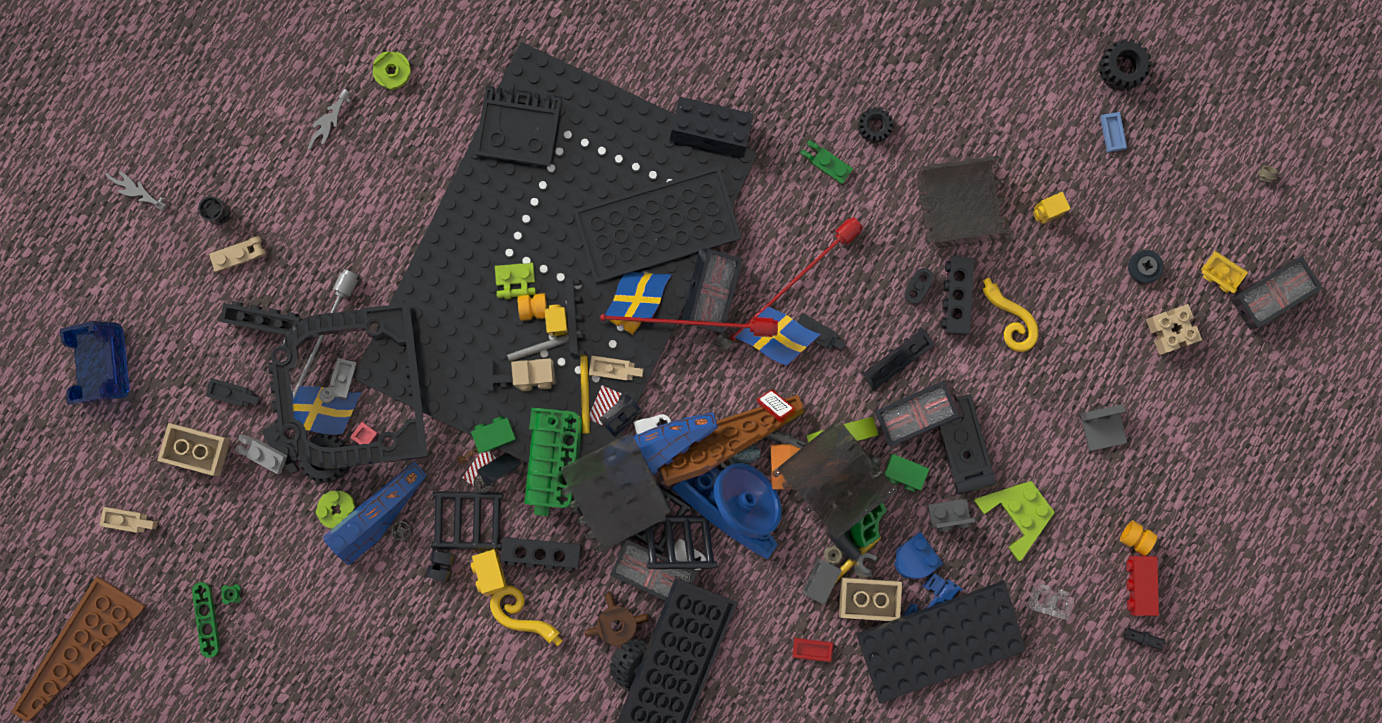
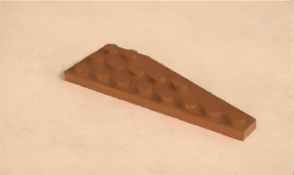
(730, 438)

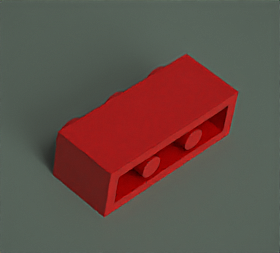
(1143, 585)

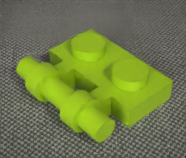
(515, 274)

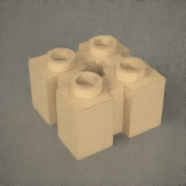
(1170, 340)
(533, 373)

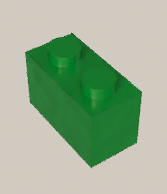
(493, 435)
(906, 472)

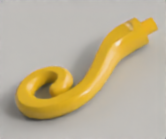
(996, 298)
(542, 628)

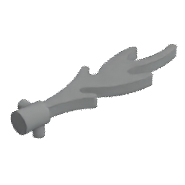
(325, 121)
(134, 191)

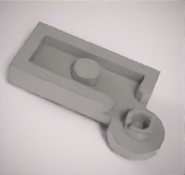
(340, 381)

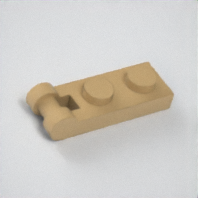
(237, 254)

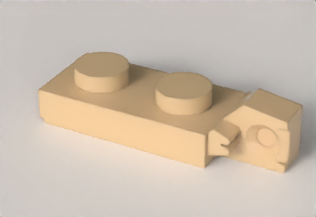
(613, 368)
(126, 520)

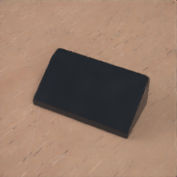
(620, 415)
(498, 468)

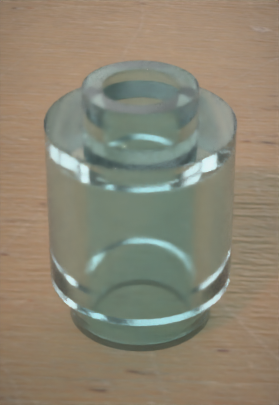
(748, 455)

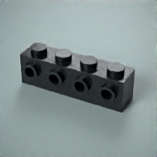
(257, 319)

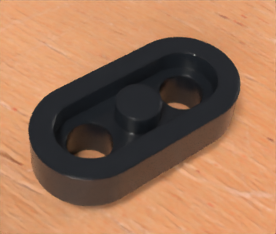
(918, 286)

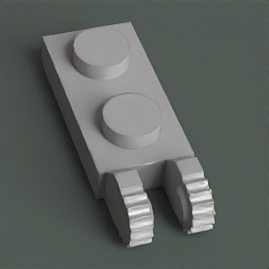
(262, 454)

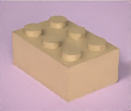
(194, 449)
(870, 599)

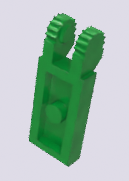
(827, 163)

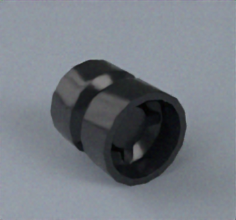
(214, 210)
(440, 558)

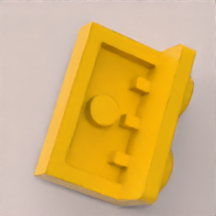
(1224, 272)

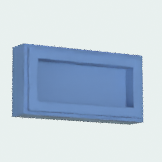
(1113, 132)

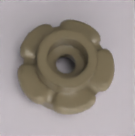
(1267, 173)
(834, 560)

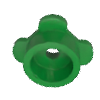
(226, 590)

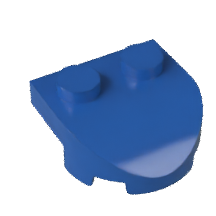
(916, 558)

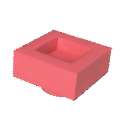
(364, 434)

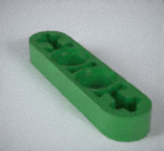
(210, 619)

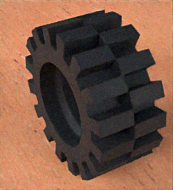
(879, 114)

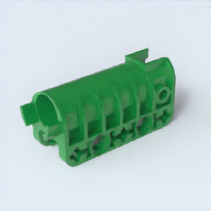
(548, 457)

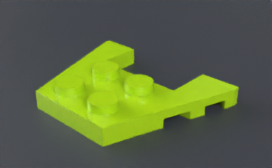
(1026, 509)

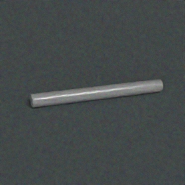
(539, 347)

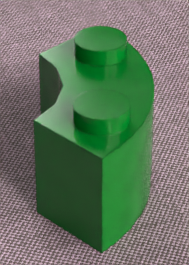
(866, 530)

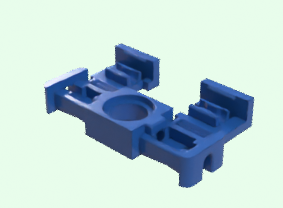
(940, 588)

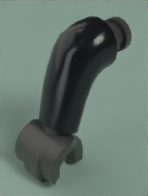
(852, 552)

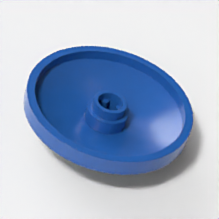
(747, 500)

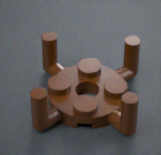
(616, 613)

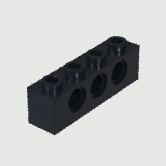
(964, 266)
(510, 546)

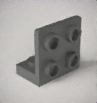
(1104, 427)
(950, 513)

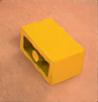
(1051, 208)
(556, 320)
(489, 573)

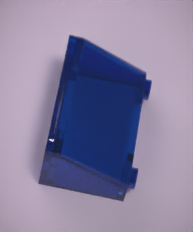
(98, 362)

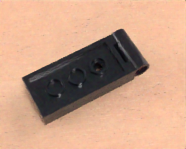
(962, 436)

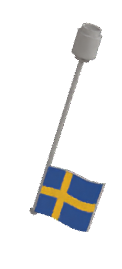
(309, 408)

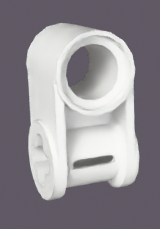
(649, 423)
(680, 552)

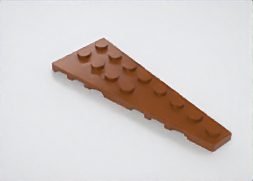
(91, 628)

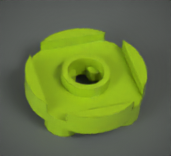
(401, 74)
(331, 499)

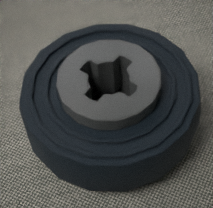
(1140, 271)

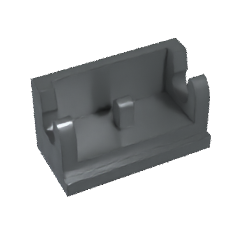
(821, 581)

